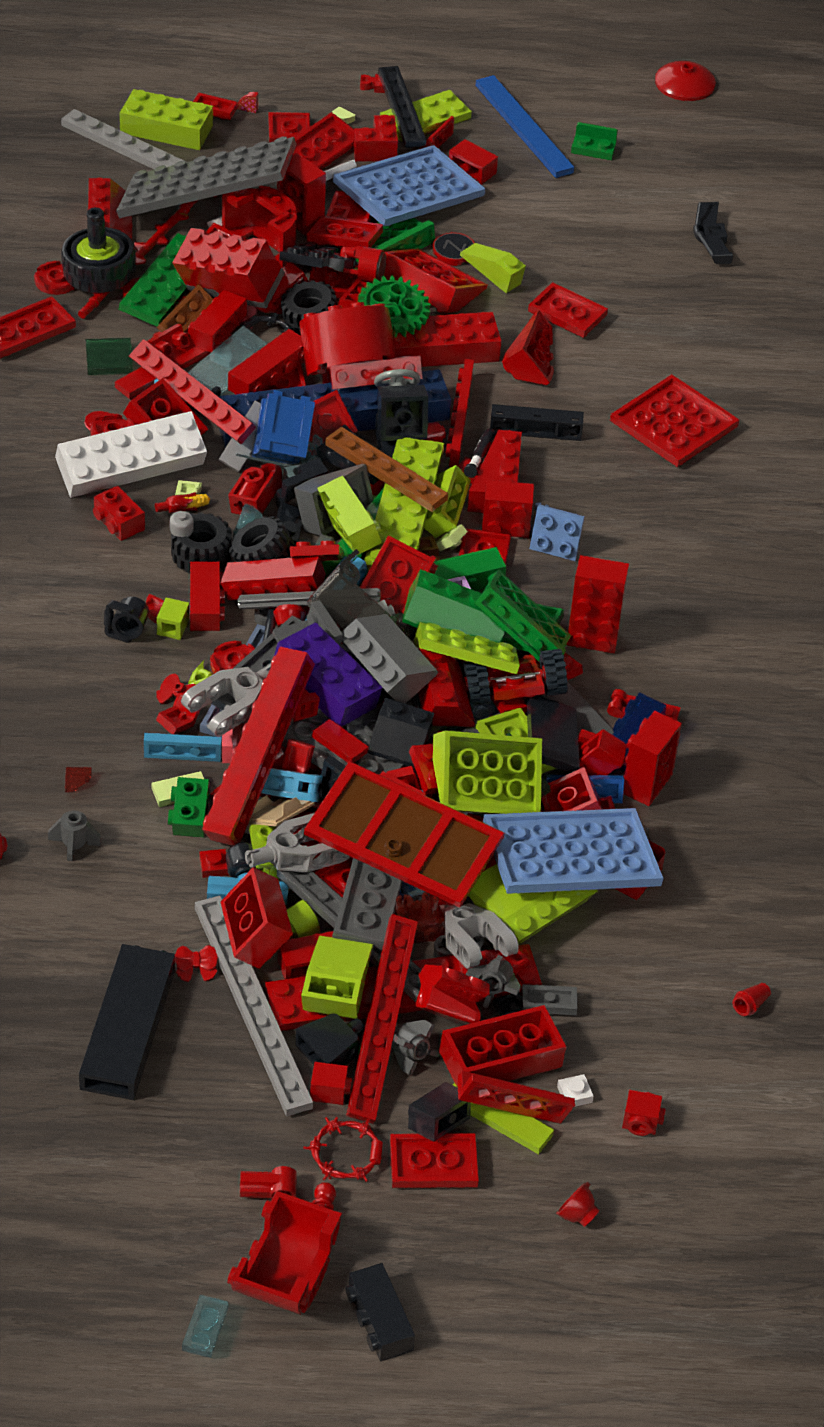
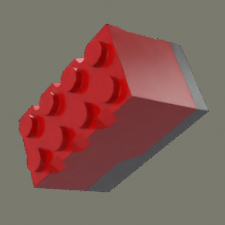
(229, 265)

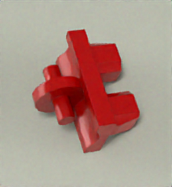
(169, 340)

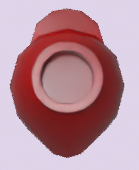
(579, 1206)

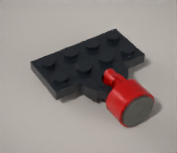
(370, 266)

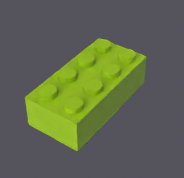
(166, 119)

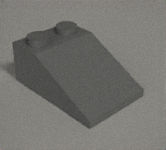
(311, 507)

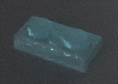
(205, 1326)

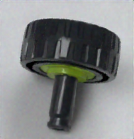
(98, 256)

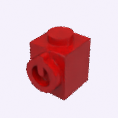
(643, 1113)

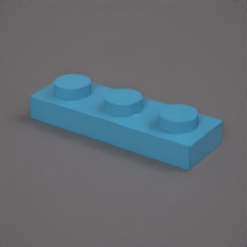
(182, 747)

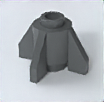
(74, 831)
(499, 976)
(411, 1044)

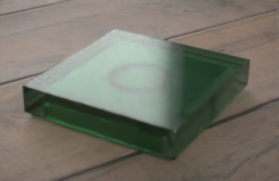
(108, 356)

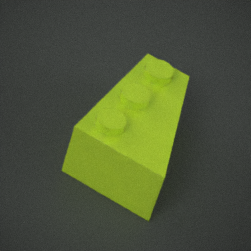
(349, 515)

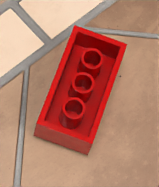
(597, 604)
(504, 1046)

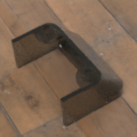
(348, 601)

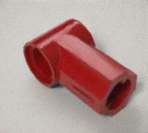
(265, 1184)

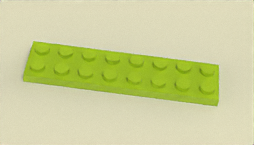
(397, 513)

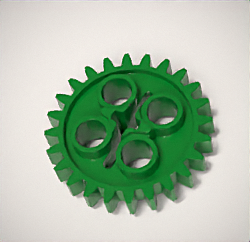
(406, 304)

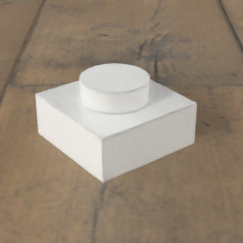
(577, 1088)

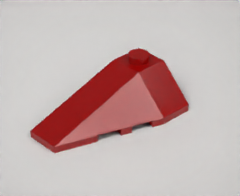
(530, 353)

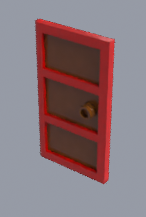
(404, 834)

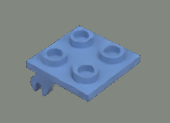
(556, 532)

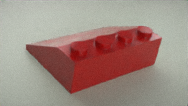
(443, 284)

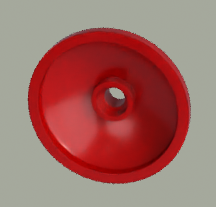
(685, 81)

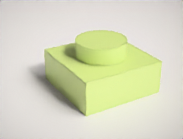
(451, 538)

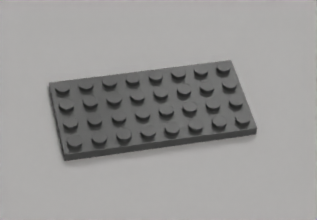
(207, 176)

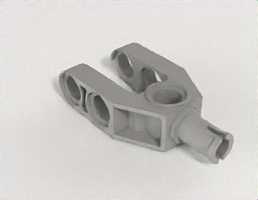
(240, 683)
(287, 854)
(471, 921)

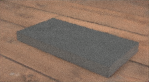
(367, 905)

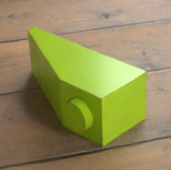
(496, 265)

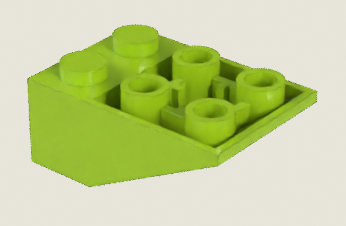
(336, 977)

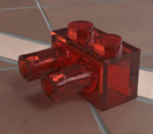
(427, 914)

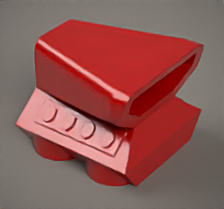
(451, 994)

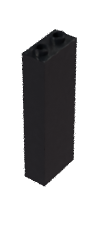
(127, 1022)

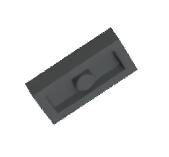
(557, 999)

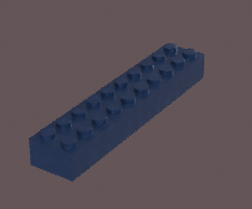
(359, 400)

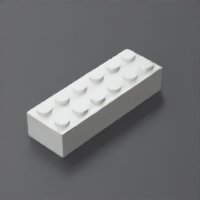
(130, 454)

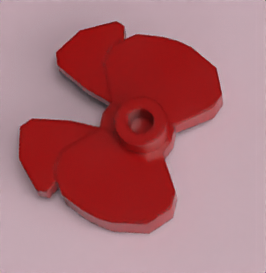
(172, 686)
(205, 960)

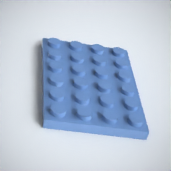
(408, 185)
(574, 851)

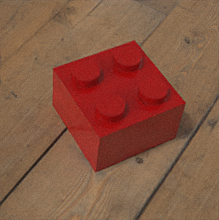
(508, 508)

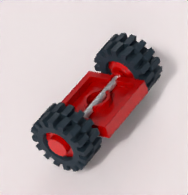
(527, 682)

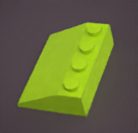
(488, 772)
(524, 912)

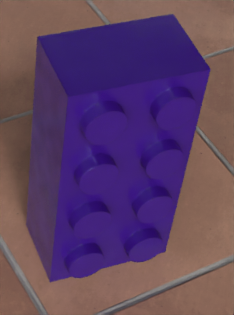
(337, 678)

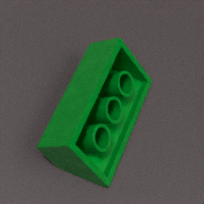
(449, 606)

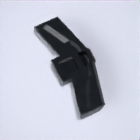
(710, 233)

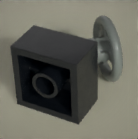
(401, 406)

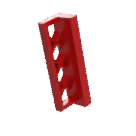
(513, 1097)

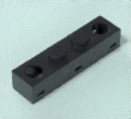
(528, 420)

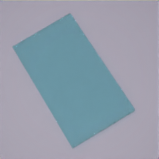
(215, 367)
(267, 459)

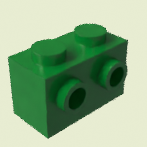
(190, 806)

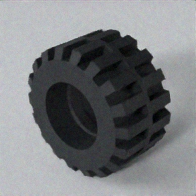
(304, 299)
(261, 540)
(206, 543)

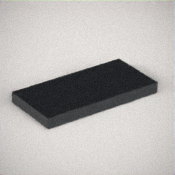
(558, 730)

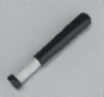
(480, 452)

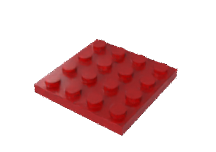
(674, 420)

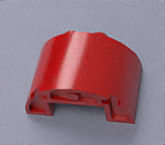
(264, 214)
(346, 336)
(290, 1254)

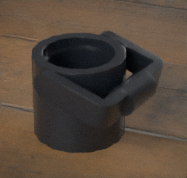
(128, 619)

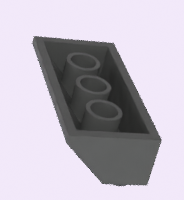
(389, 656)

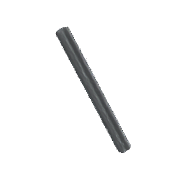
(272, 600)

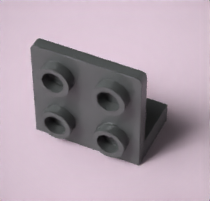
(316, 614)

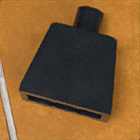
(329, 1039)

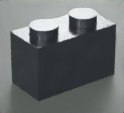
(438, 1112)

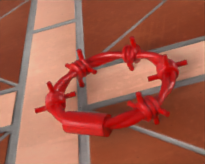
(364, 1129)

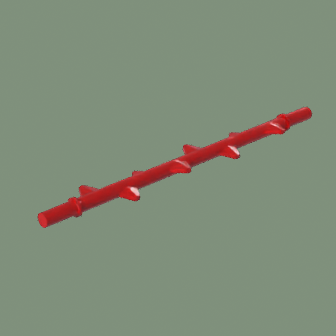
(142, 249)

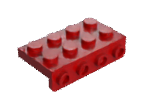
(396, 570)

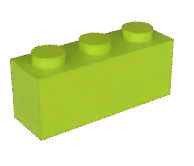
(447, 515)

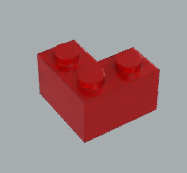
(376, 142)

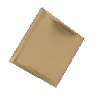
(277, 812)

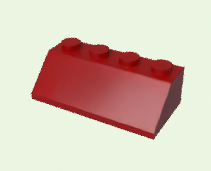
(107, 195)

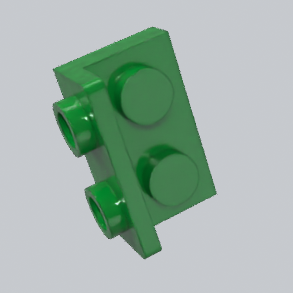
(594, 141)

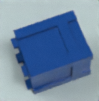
(283, 427)

